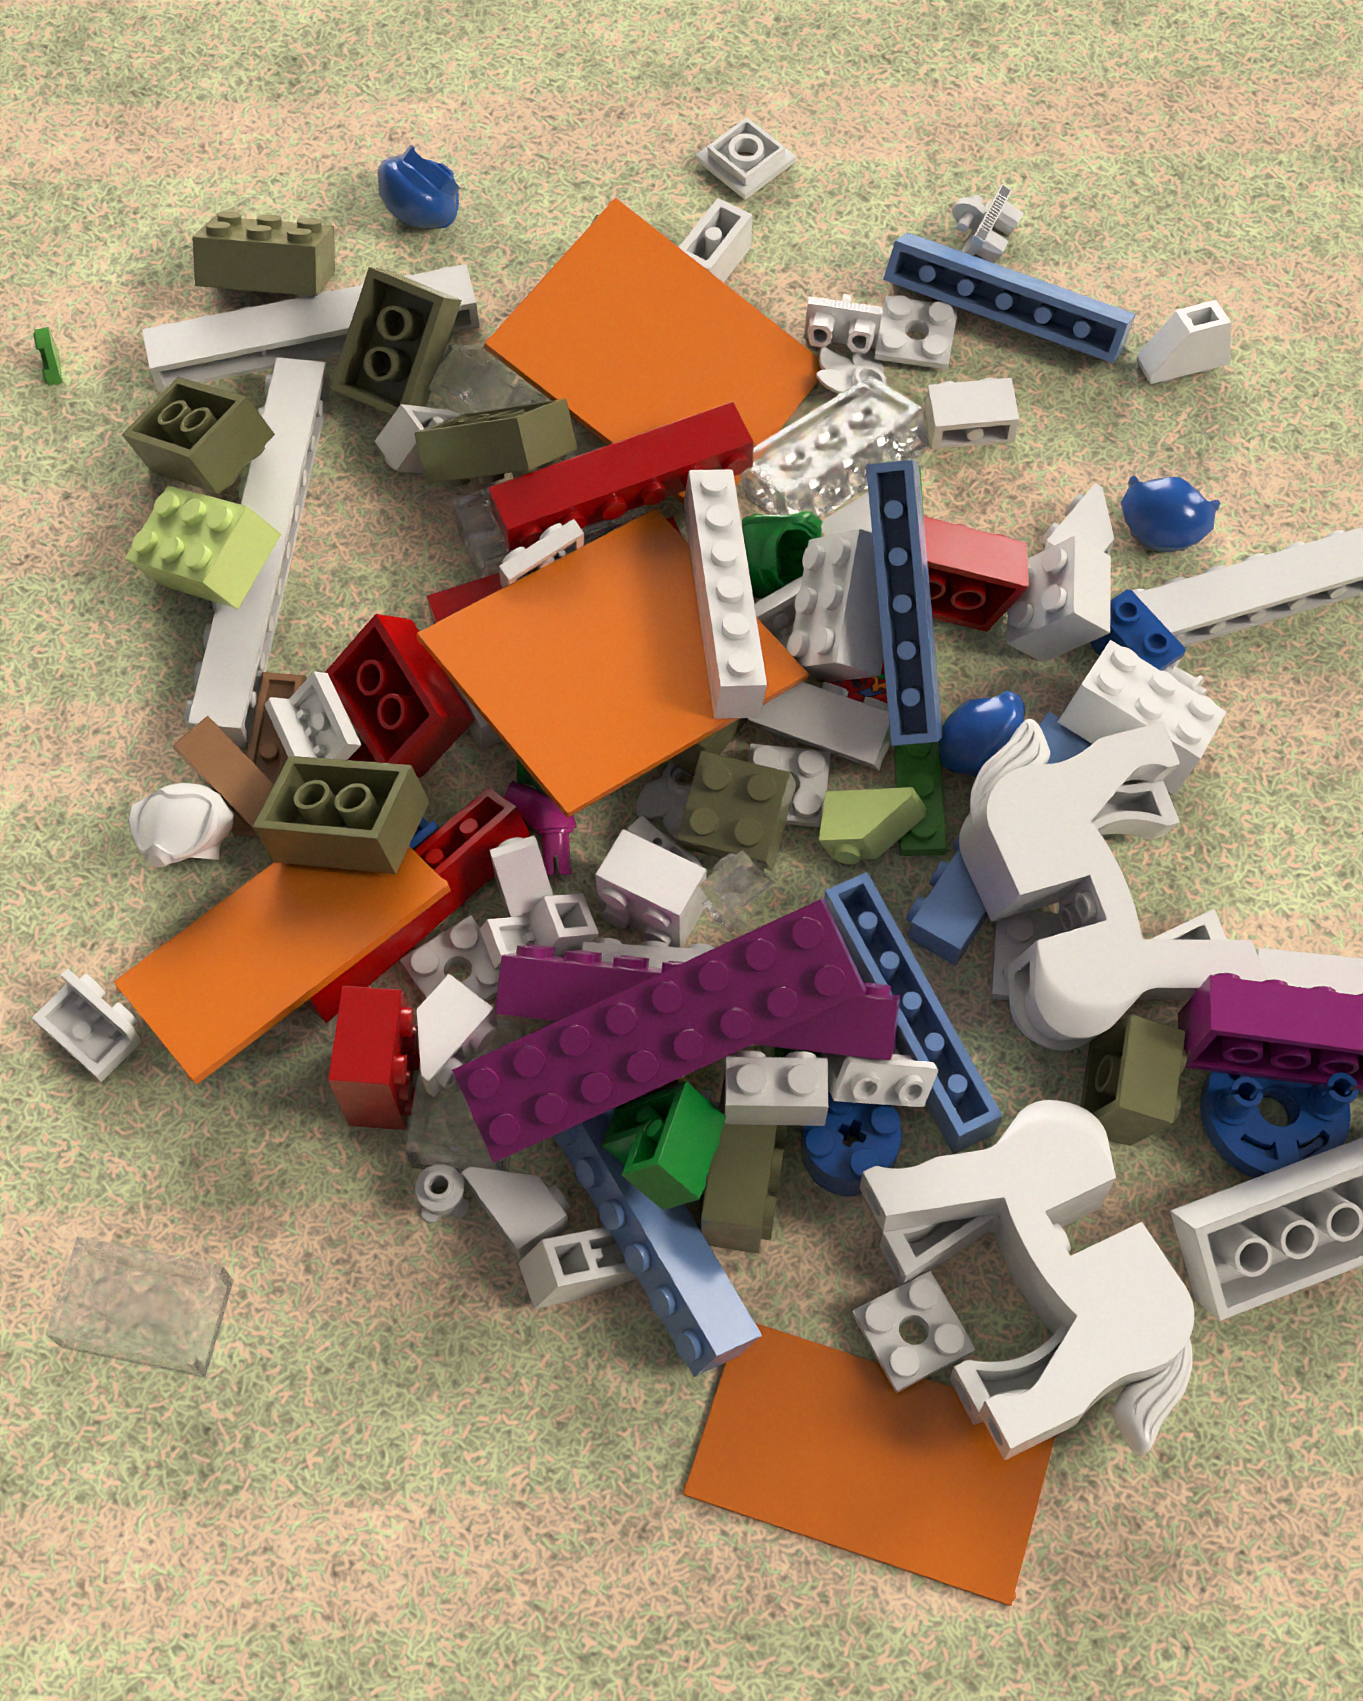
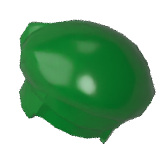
(777, 548)

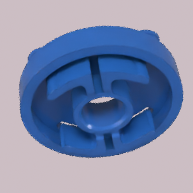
(1232, 1112)

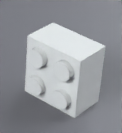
(1064, 601)
(650, 890)

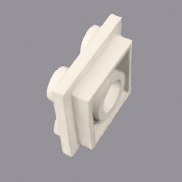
(744, 173)
(905, 315)
(810, 773)
(457, 945)
(917, 1302)

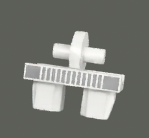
(996, 213)
(842, 323)

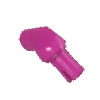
(549, 821)

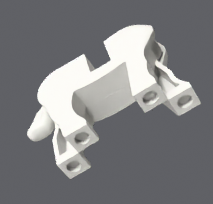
(1041, 843)
(1112, 1308)

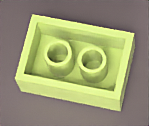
(203, 546)

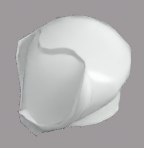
(180, 824)

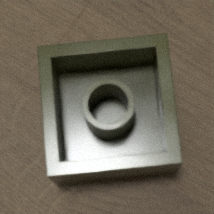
(736, 809)
(1134, 1078)

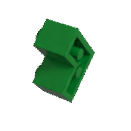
(666, 1143)

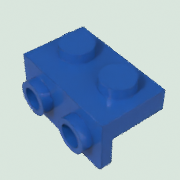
(1140, 631)

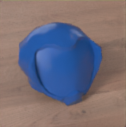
(418, 190)
(1167, 513)
(979, 731)

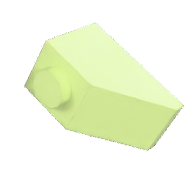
(867, 821)

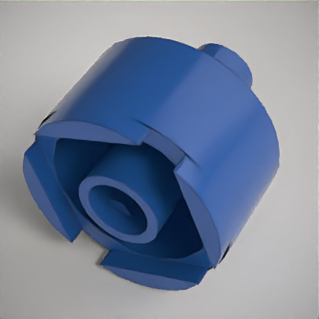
(839, 1166)

